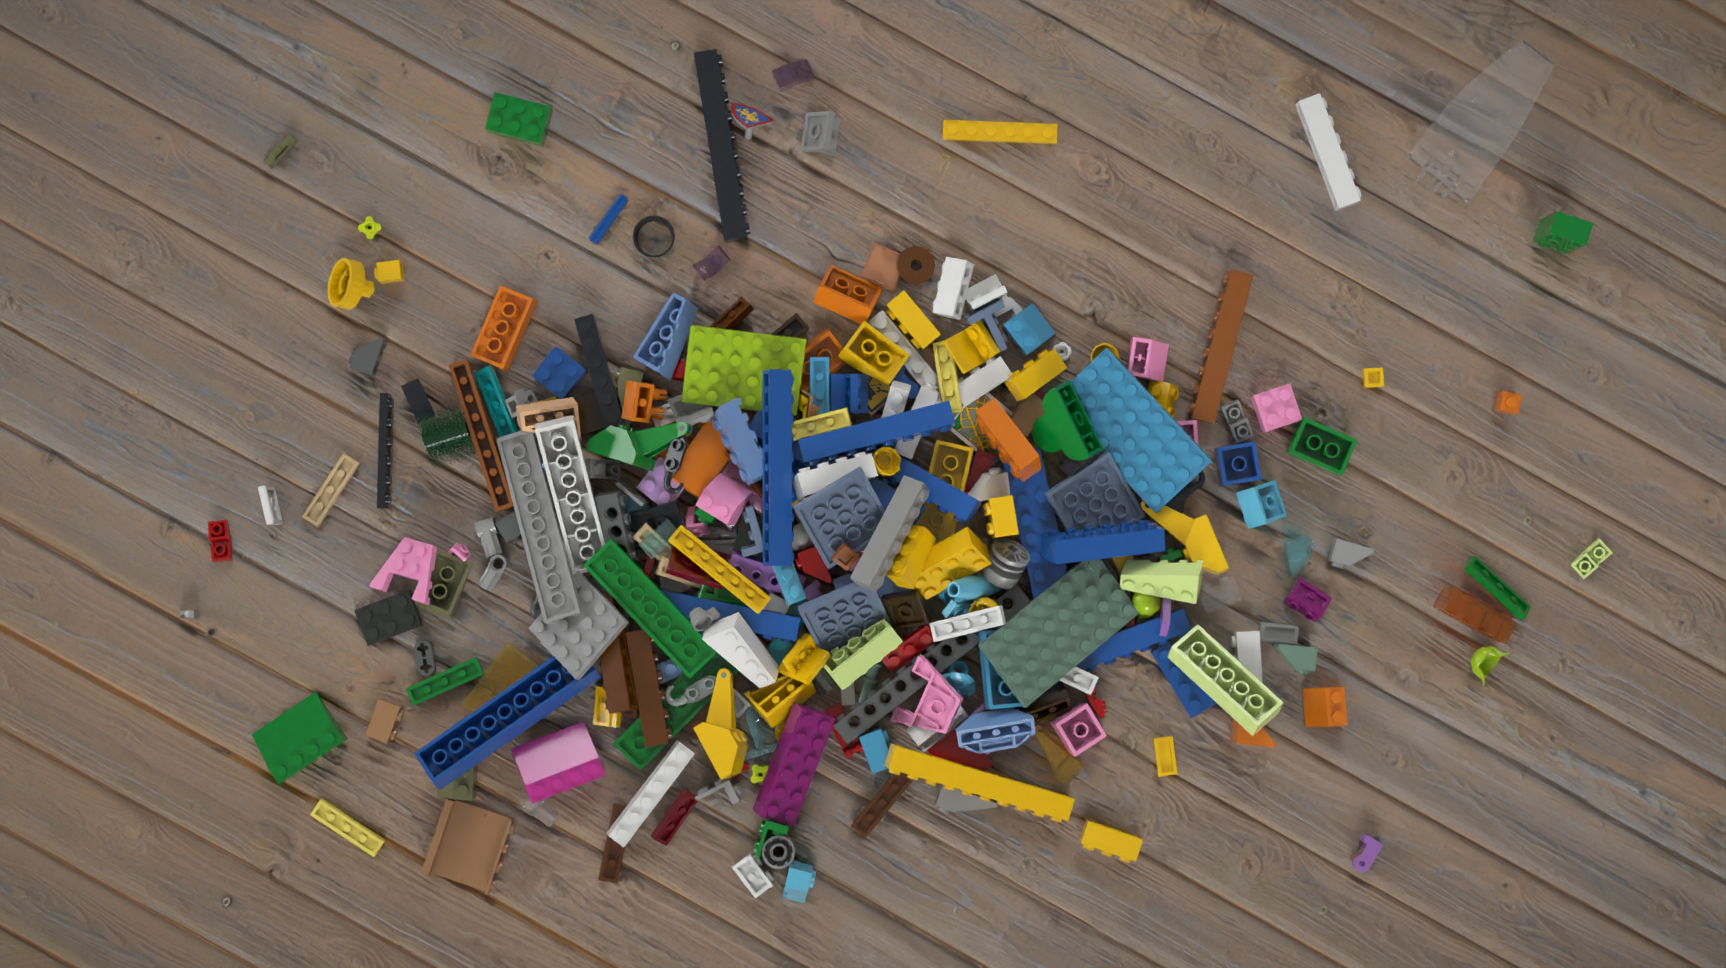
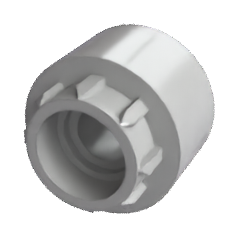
(773, 860)

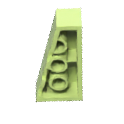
(1163, 579)
(861, 653)

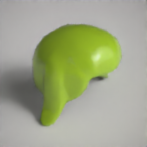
(1146, 605)
(1485, 660)

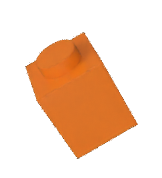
(1508, 403)

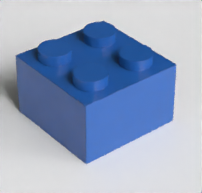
(559, 373)
(1237, 464)

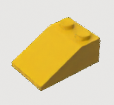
(873, 354)

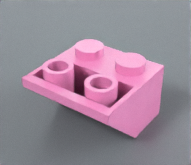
(1147, 359)

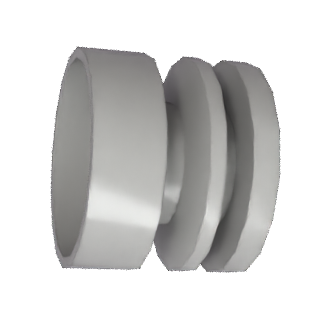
(1007, 565)

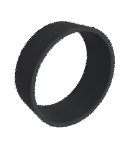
(641, 223)

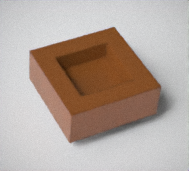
(845, 556)

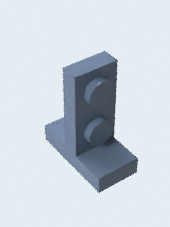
(990, 321)
(754, 533)

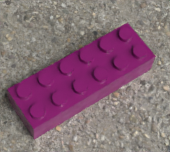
(793, 764)

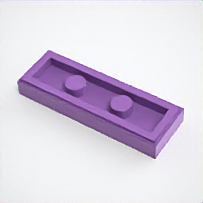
(1165, 616)

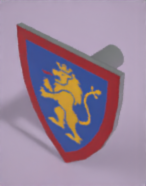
(749, 118)

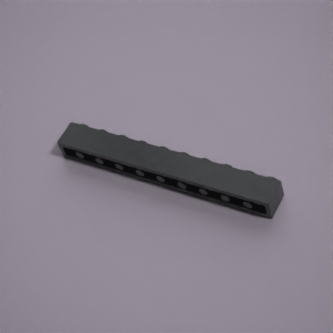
(720, 145)

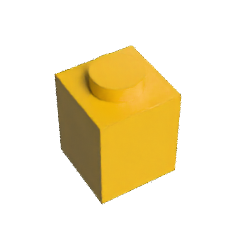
(389, 271)

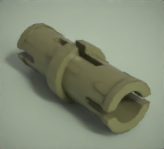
(280, 151)

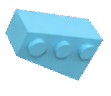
(798, 881)

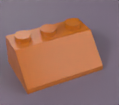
(847, 295)

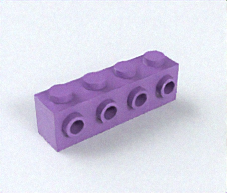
(760, 575)

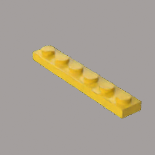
(1000, 131)
(719, 569)

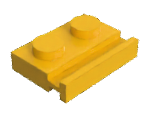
(601, 713)

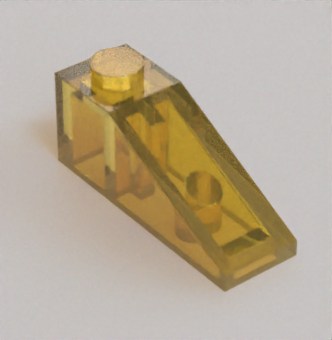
(1059, 760)

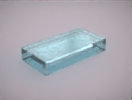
(658, 539)

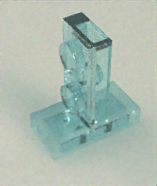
(758, 737)

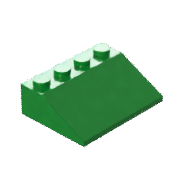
(298, 738)

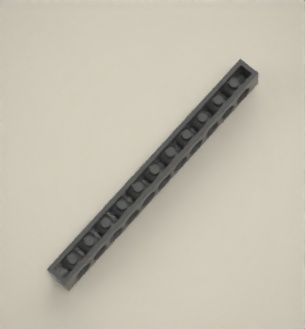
(849, 733)

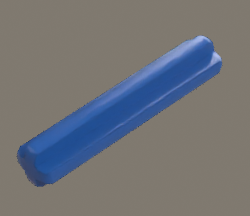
(608, 219)

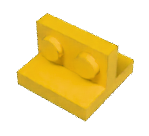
(804, 660)

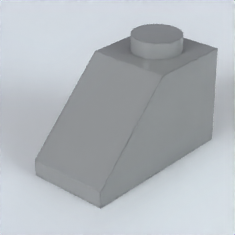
(1346, 553)

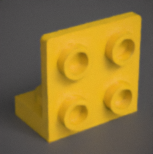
(972, 347)

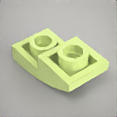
(1591, 558)

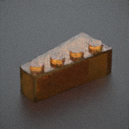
(1475, 614)

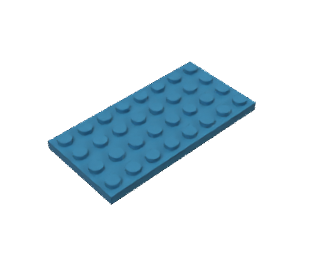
(1138, 432)

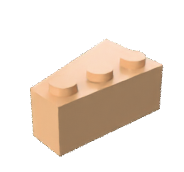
(539, 412)

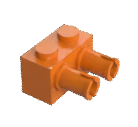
(639, 402)

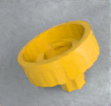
(348, 284)

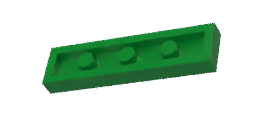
(1497, 587)
(445, 681)

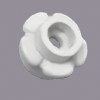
(1063, 346)

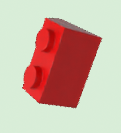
(813, 564)

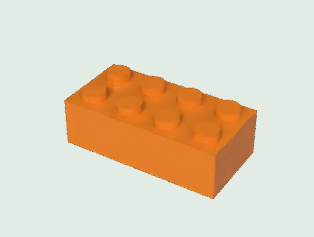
(1007, 440)

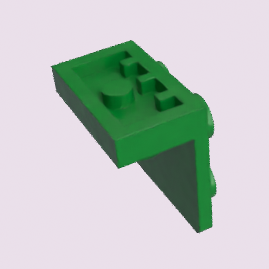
(777, 829)

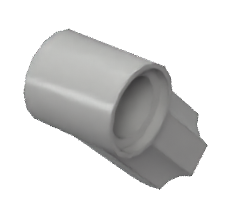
(487, 531)
(492, 573)

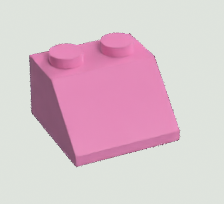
(724, 499)

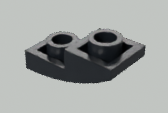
(417, 399)

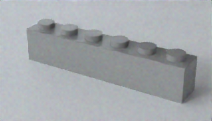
(890, 534)

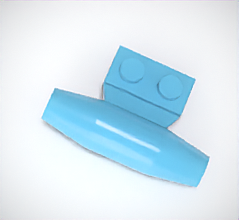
(965, 592)

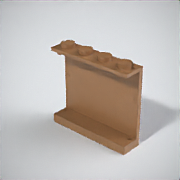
(469, 845)

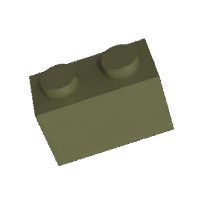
(461, 788)

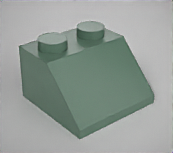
(1299, 658)

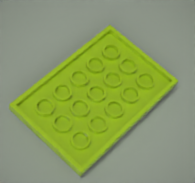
(731, 362)

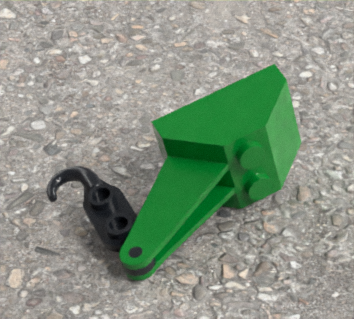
(641, 446)

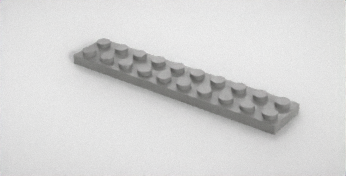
(539, 526)

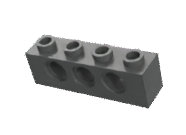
(623, 520)

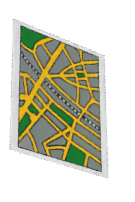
(966, 428)

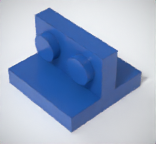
(848, 392)

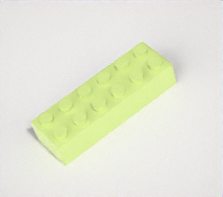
(1225, 680)

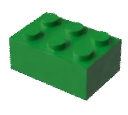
(518, 119)
(1563, 232)
(1321, 446)

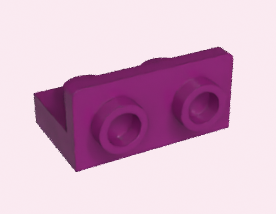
(1307, 600)

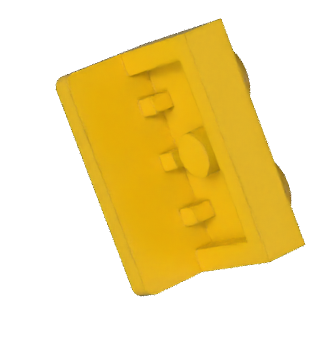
(1165, 394)

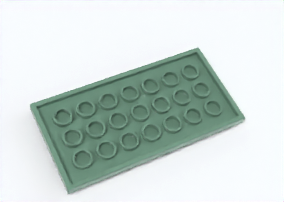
(1058, 629)

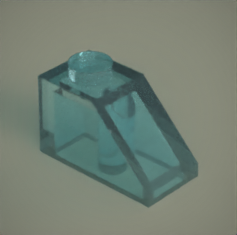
(1297, 553)

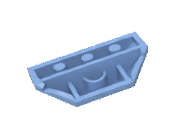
(995, 730)

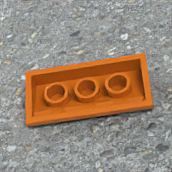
(504, 328)
(821, 346)
(702, 460)

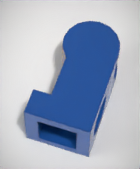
(901, 377)

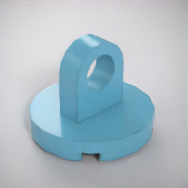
(962, 681)

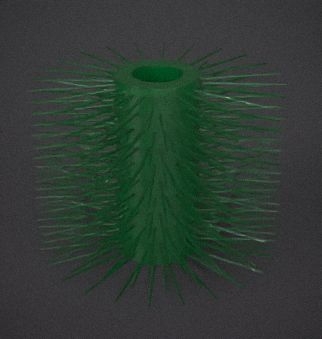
(446, 436)

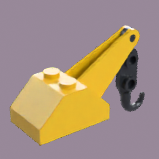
(1193, 534)

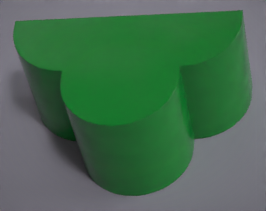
(1065, 425)

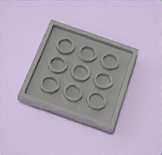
(585, 636)

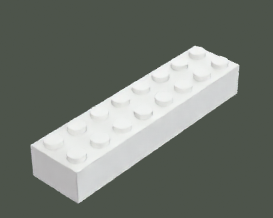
(570, 490)

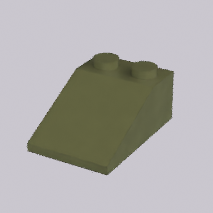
(448, 584)

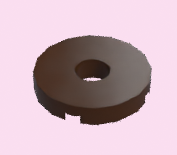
(925, 259)

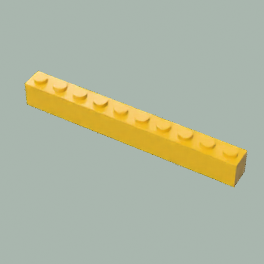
(979, 782)

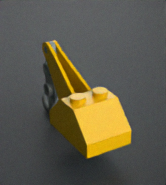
(718, 735)

